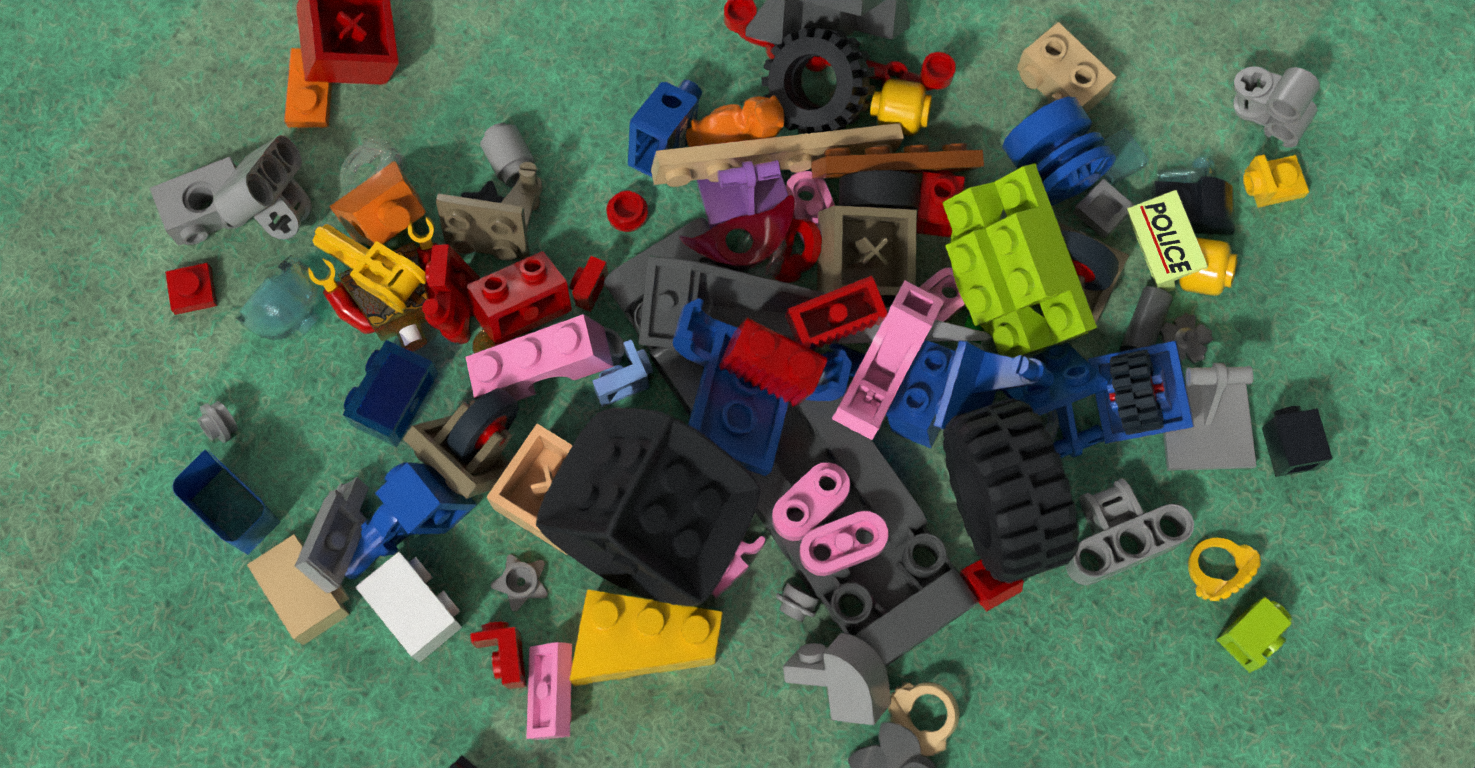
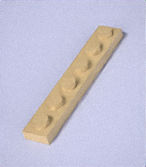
(793, 152)

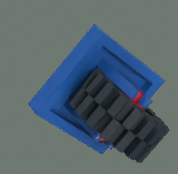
(1143, 392)

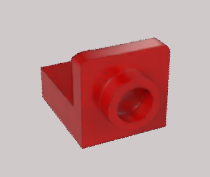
(509, 660)

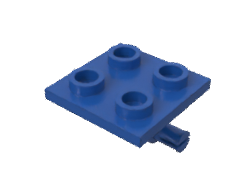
(979, 374)
(1072, 381)

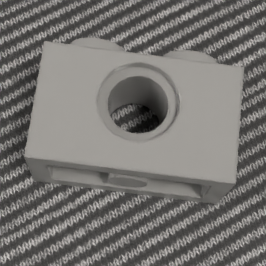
(181, 198)

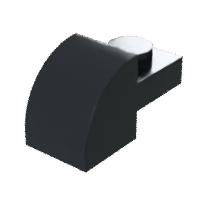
(1206, 203)

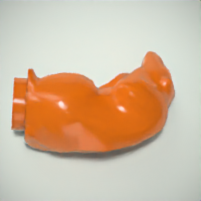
(730, 123)

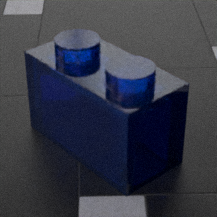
(389, 392)

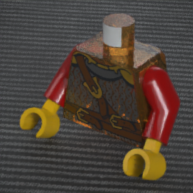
(371, 314)

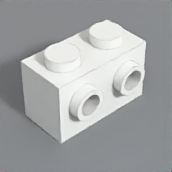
(409, 605)

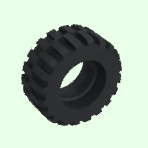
(1011, 490)

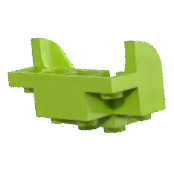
(1015, 265)

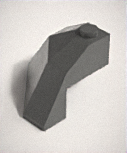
(872, 17)

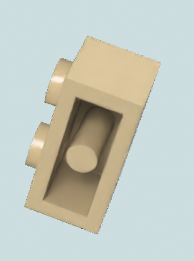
(1065, 68)

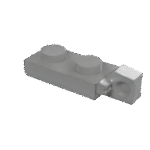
(334, 536)

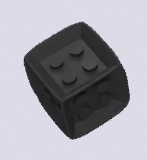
(650, 505)

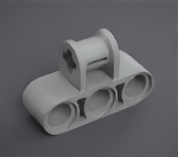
(266, 188)
(1125, 519)

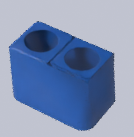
(196, 477)

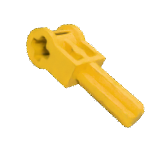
(374, 269)

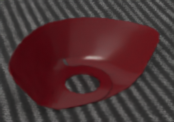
(766, 229)

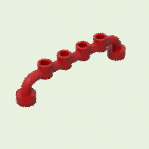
(936, 71)

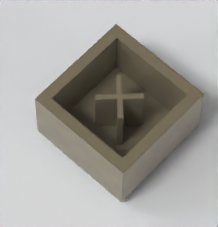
(866, 244)

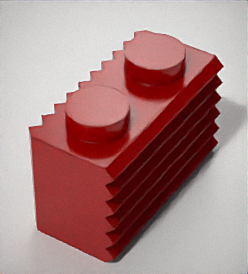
(837, 314)
(773, 362)

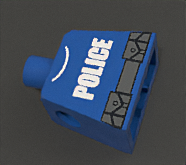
(662, 123)

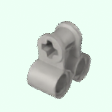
(1280, 103)

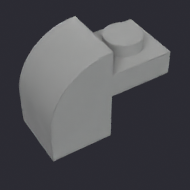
(851, 673)

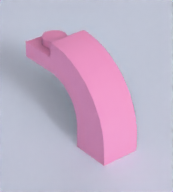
(888, 360)

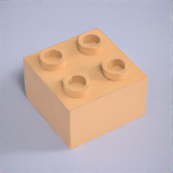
(527, 479)

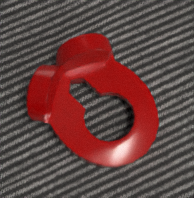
(796, 264)

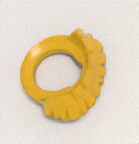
(1246, 560)

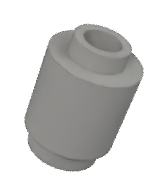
(505, 151)

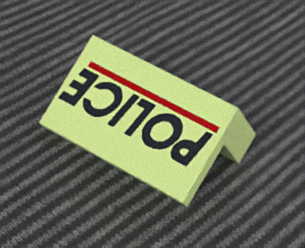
(1166, 239)

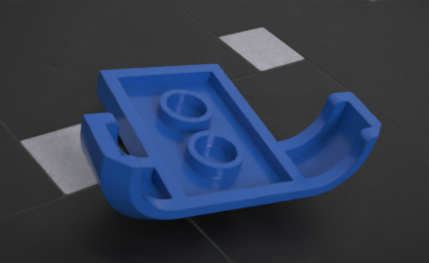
(734, 412)

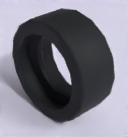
(880, 189)

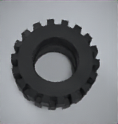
(850, 72)

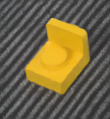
(1274, 180)

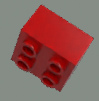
(347, 41)

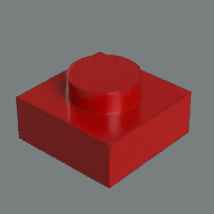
(588, 283)
(191, 288)
(987, 589)

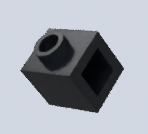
(1296, 441)

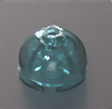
(283, 303)

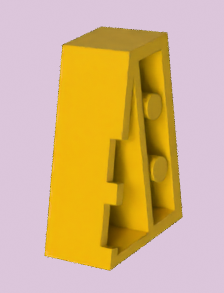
(641, 637)

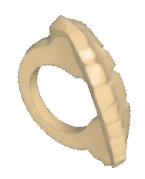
(902, 703)

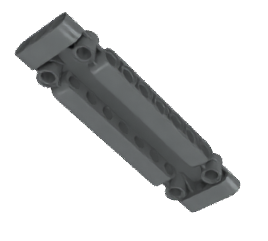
(897, 596)

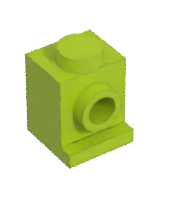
(1256, 633)

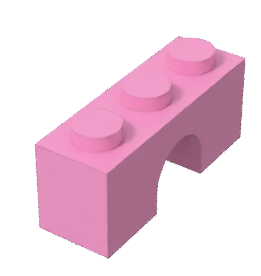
(561, 350)

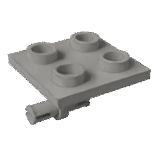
(1220, 419)

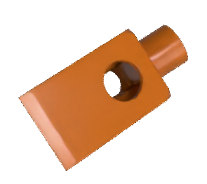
(379, 206)

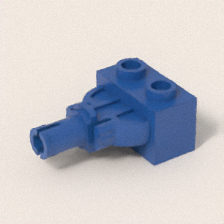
(915, 402)
(413, 503)

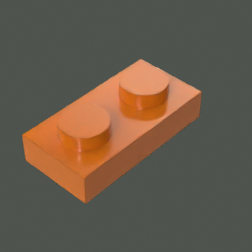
(306, 101)

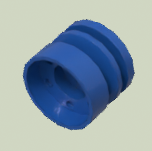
(1060, 148)

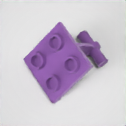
(742, 191)

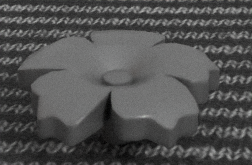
(1189, 339)

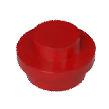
(627, 211)

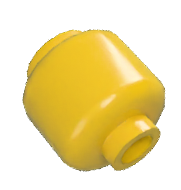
(902, 103)
(1220, 269)

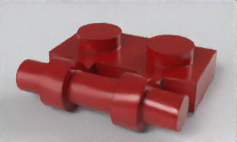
(451, 308)

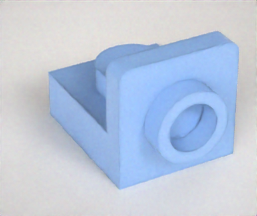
(622, 382)

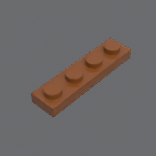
(914, 160)

